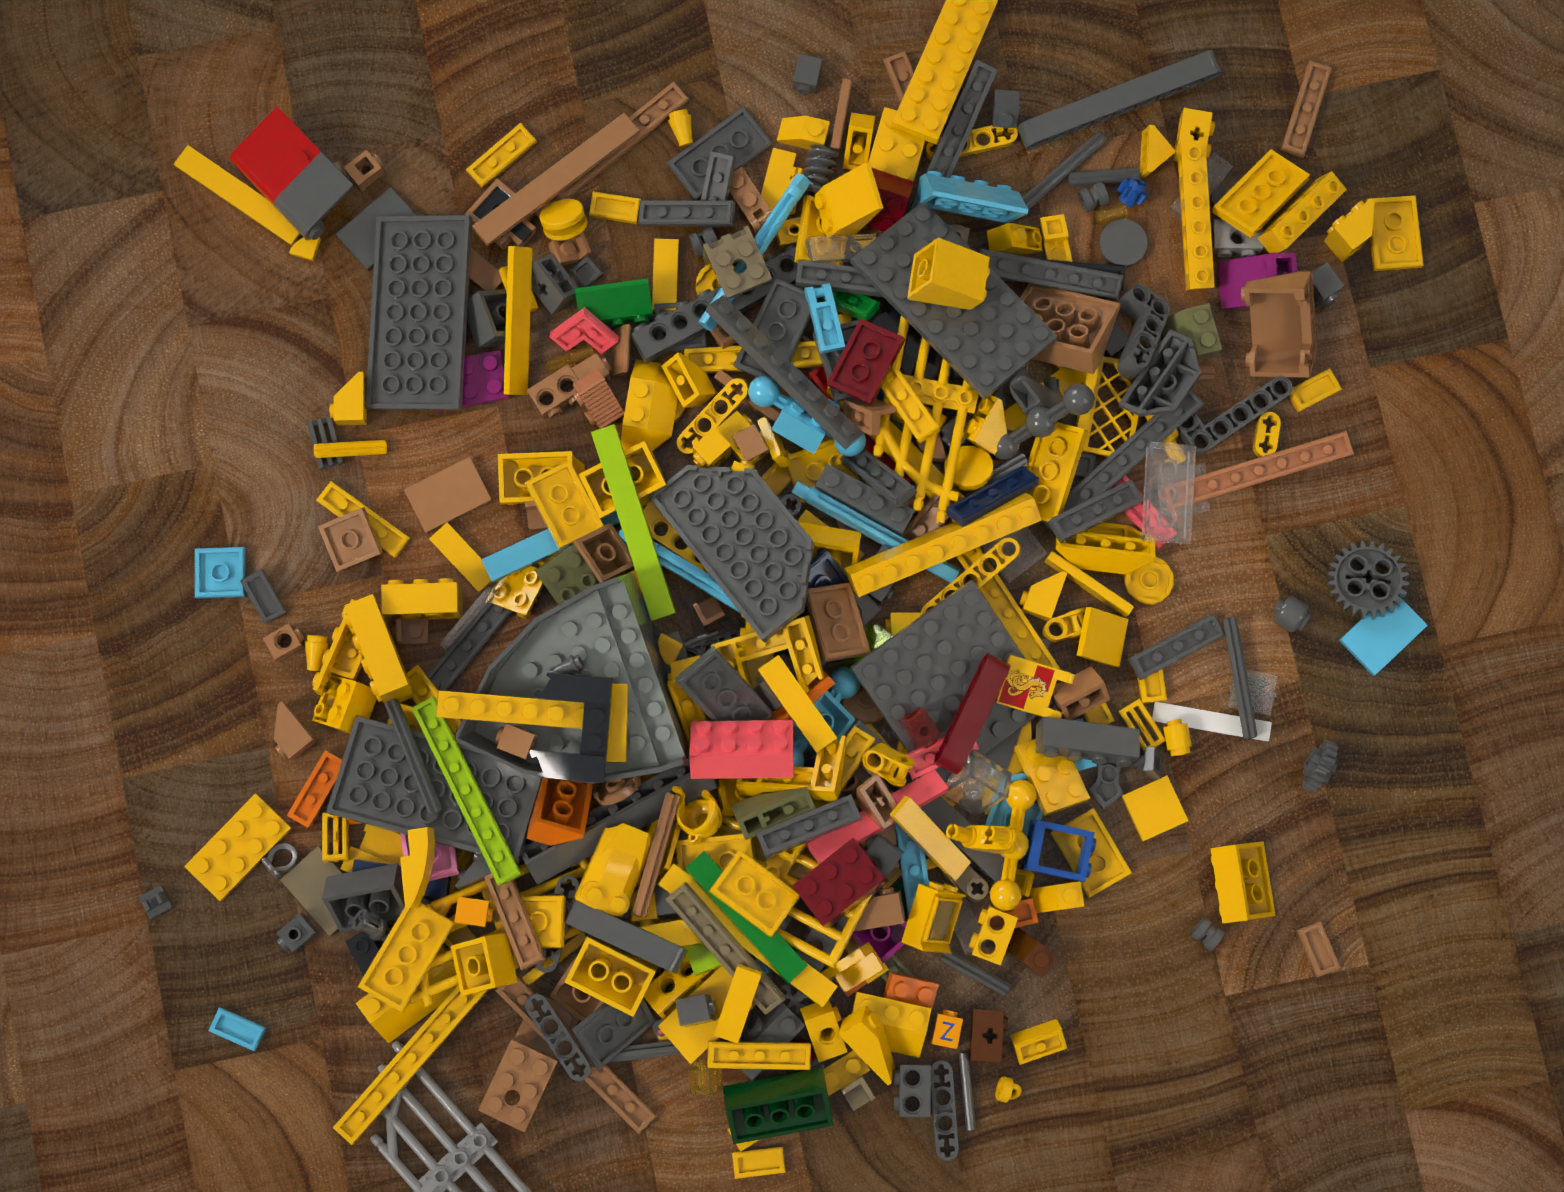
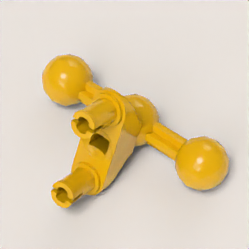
(1002, 840)

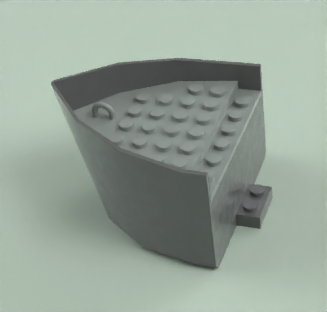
(614, 640)

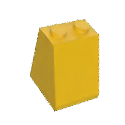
(948, 275)

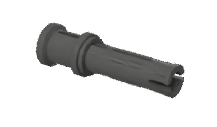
(375, 928)

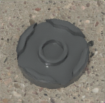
(1123, 243)

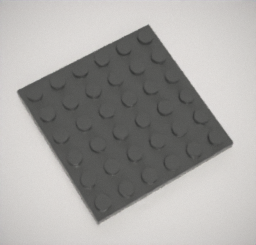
(934, 664)

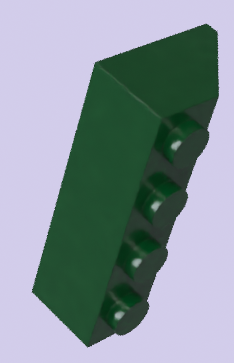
(777, 1106)

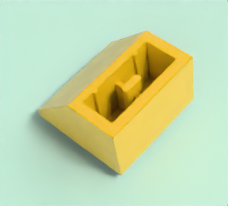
(1351, 231)
(343, 702)

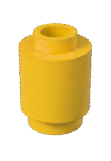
(1177, 737)

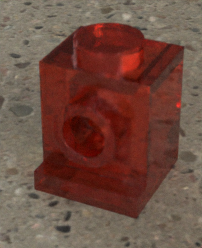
(912, 724)

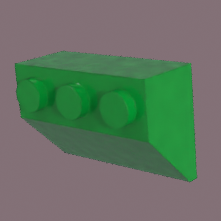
(617, 302)

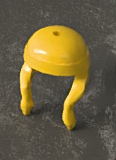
(698, 818)

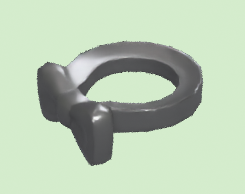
(267, 862)

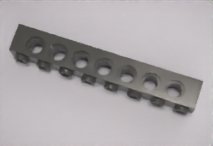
(652, 349)

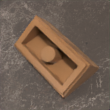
(621, 352)

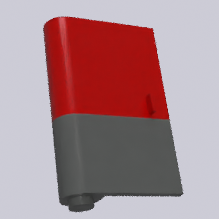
(291, 173)

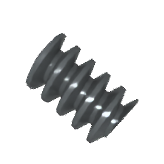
(818, 168)

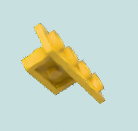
(340, 660)

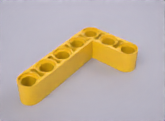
(979, 571)

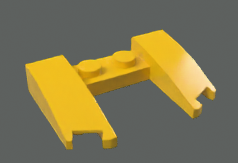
(795, 636)
(822, 780)

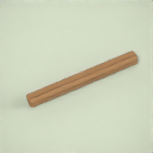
(656, 854)

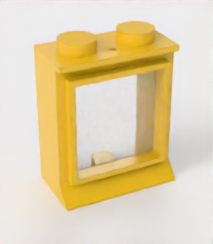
(933, 917)

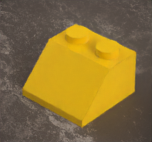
(484, 963)

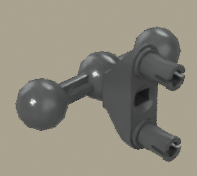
(1043, 408)

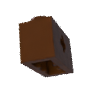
(980, 1022)

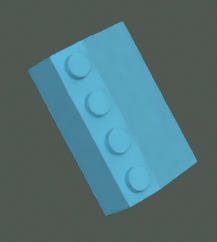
(970, 198)

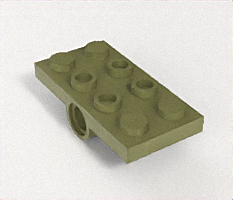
(566, 574)

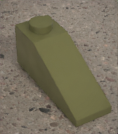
(771, 809)

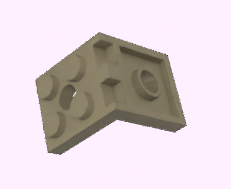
(734, 248)

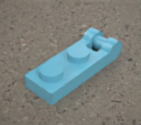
(825, 319)

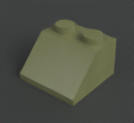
(1199, 326)

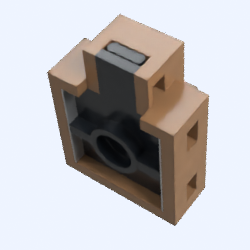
(492, 198)

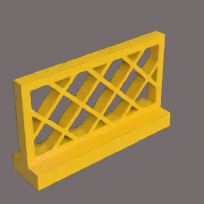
(1086, 420)

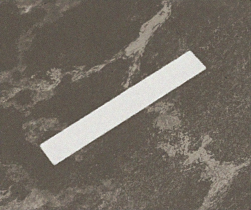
(1208, 720)

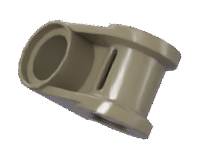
(968, 878)

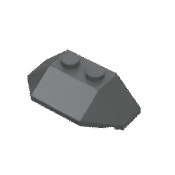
(1166, 378)

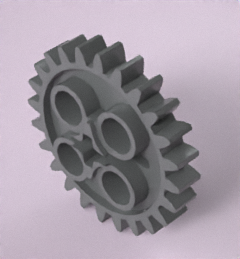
(1369, 559)

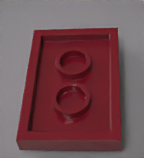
(866, 361)

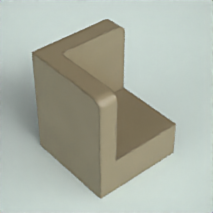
(857, 1093)

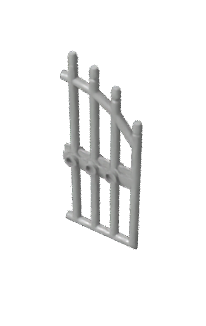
(460, 1156)

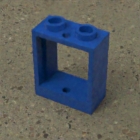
(1035, 838)

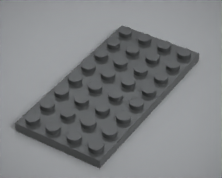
(419, 313)
(978, 343)
(381, 790)

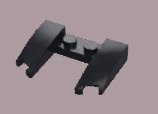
(597, 697)

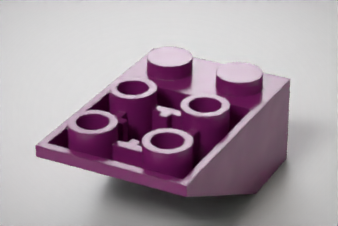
(1237, 272)

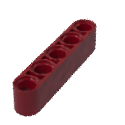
(972, 713)

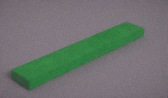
(773, 948)

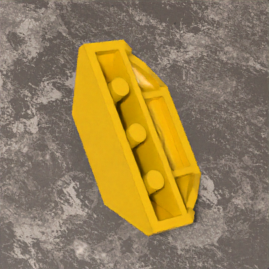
(649, 407)
(1108, 549)

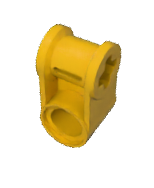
(1069, 624)
(891, 764)

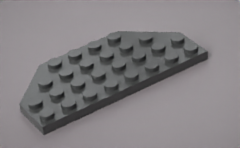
(742, 541)

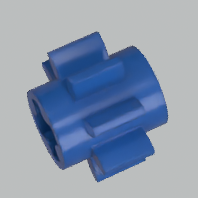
(1132, 191)

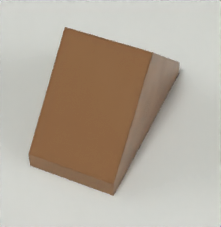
(876, 801)

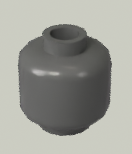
(1291, 614)

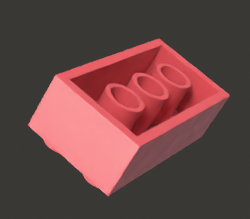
(741, 749)

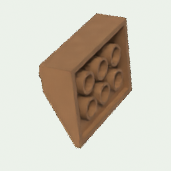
(1078, 321)

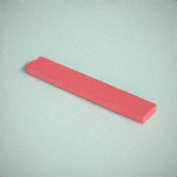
(920, 791)

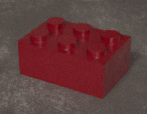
(840, 883)

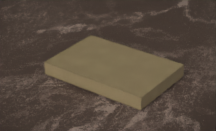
(307, 885)

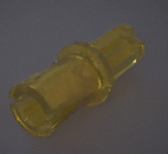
(572, 358)

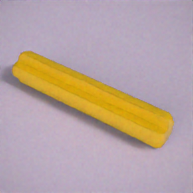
(354, 448)

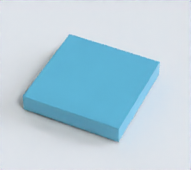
(220, 572)

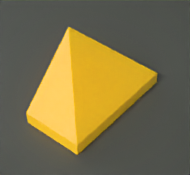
(1154, 150)

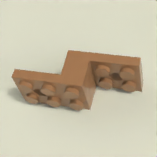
(526, 1069)

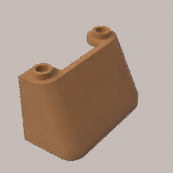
(1281, 325)

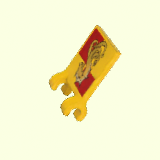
(1031, 687)

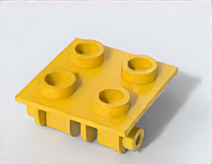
(519, 591)

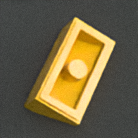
(1038, 1041)

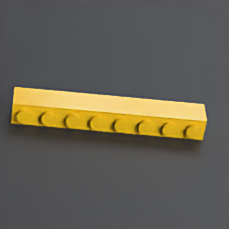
(941, 545)

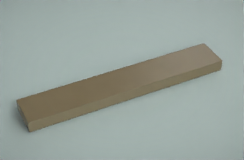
(722, 943)

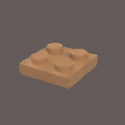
(350, 539)

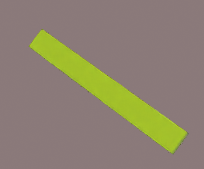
(633, 522)
(467, 792)

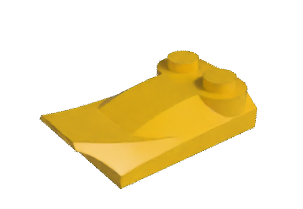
(518, 468)
(614, 869)

